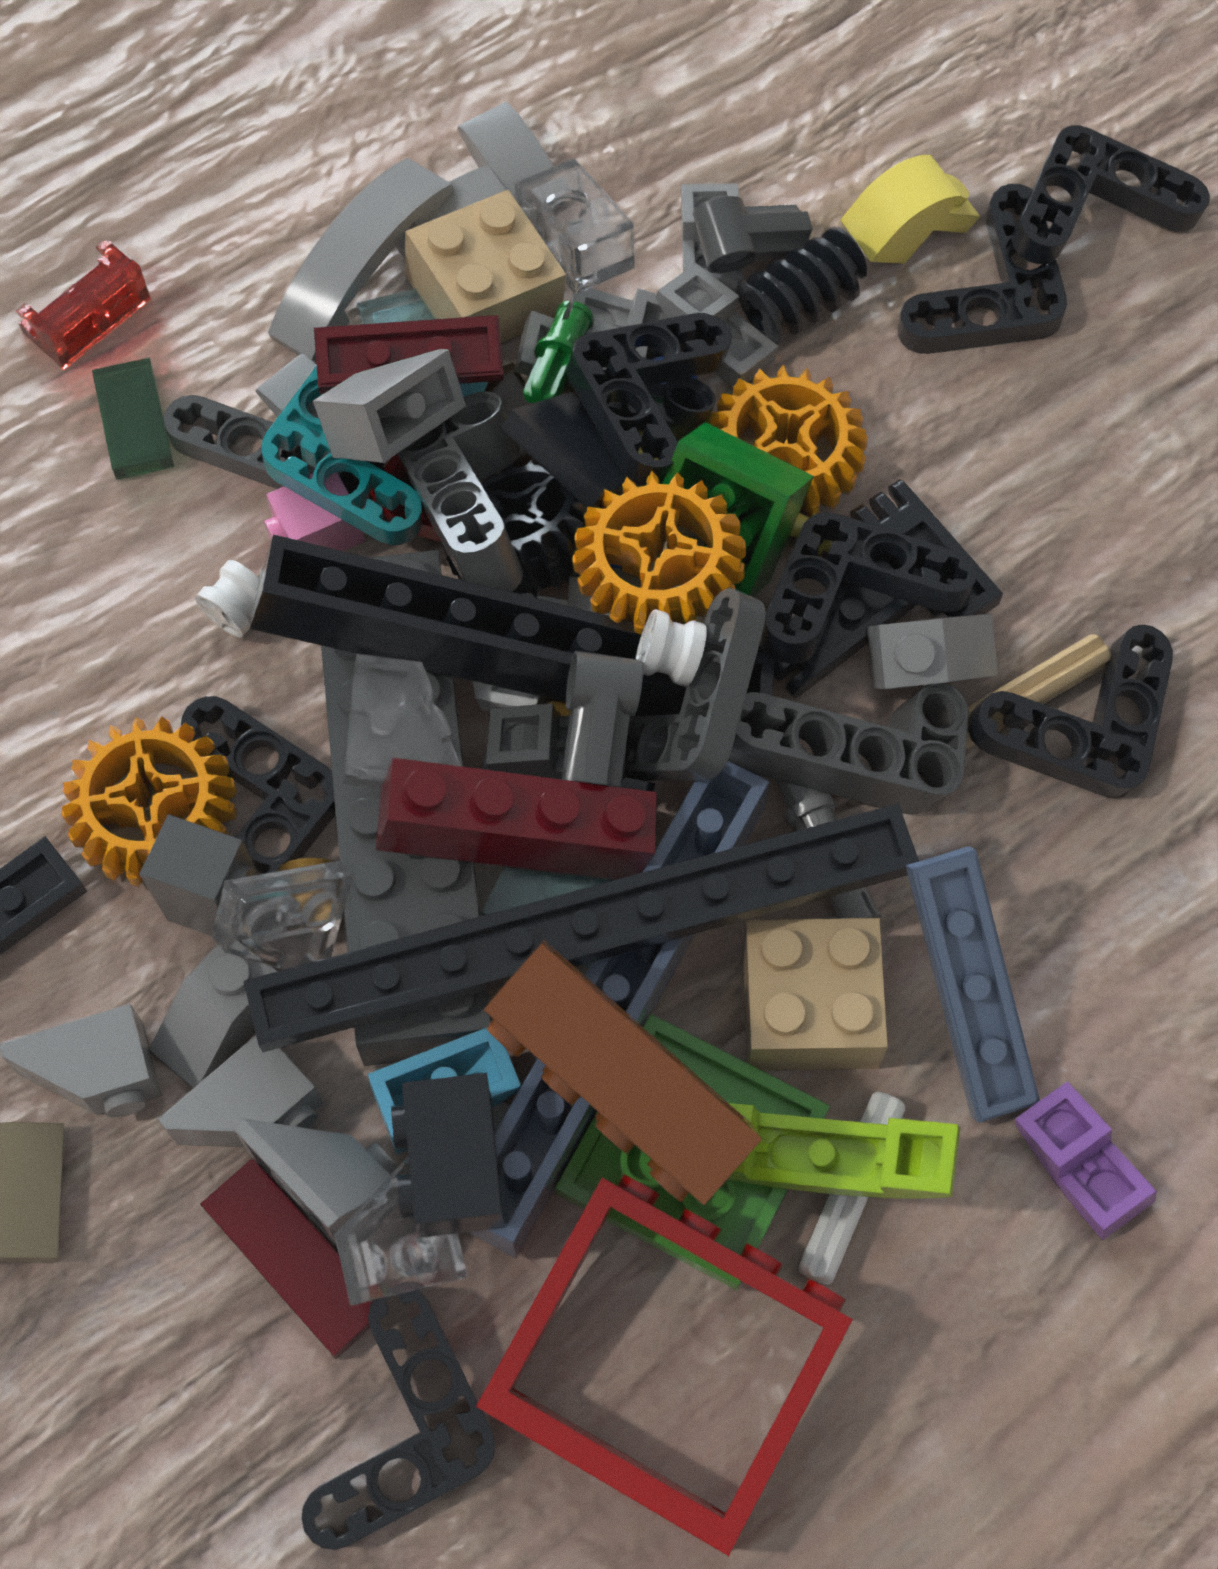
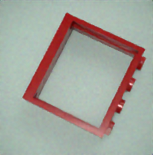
(605, 1461)

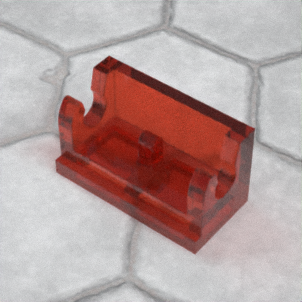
(87, 308)

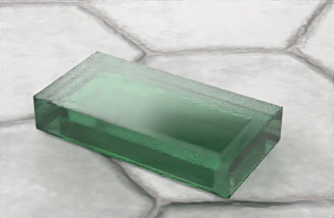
(132, 418)

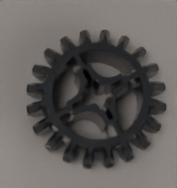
(540, 524)

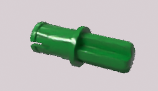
(554, 352)

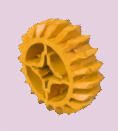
(790, 419)
(632, 534)
(100, 802)

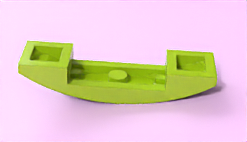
(851, 1157)

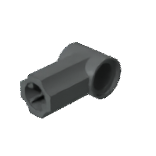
(740, 235)
(602, 699)

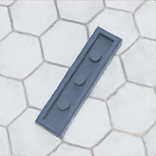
(973, 983)

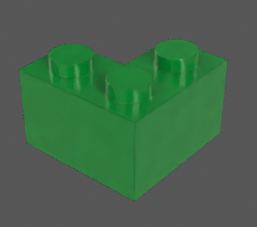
(756, 488)

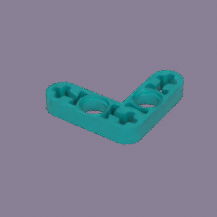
(300, 428)

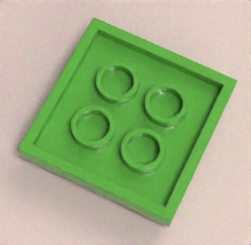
(737, 1207)

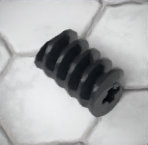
(802, 283)

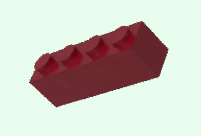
(515, 820)

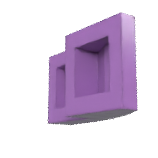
(1083, 1161)

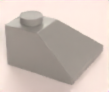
(317, 1169)

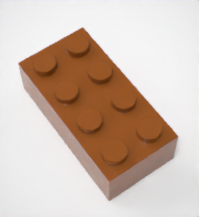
(623, 1073)

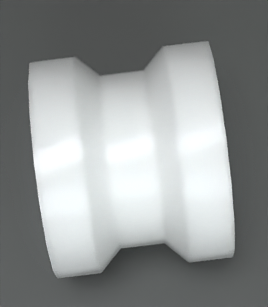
(231, 598)
(671, 647)

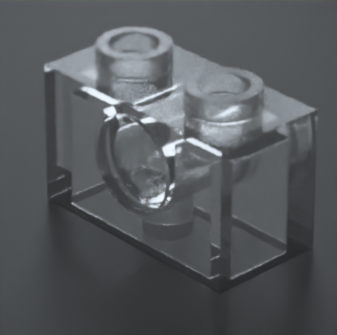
(578, 224)

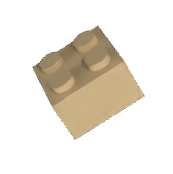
(484, 265)
(814, 994)

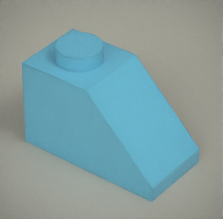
(464, 1056)

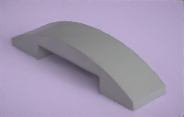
(354, 250)

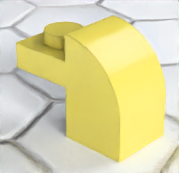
(906, 207)

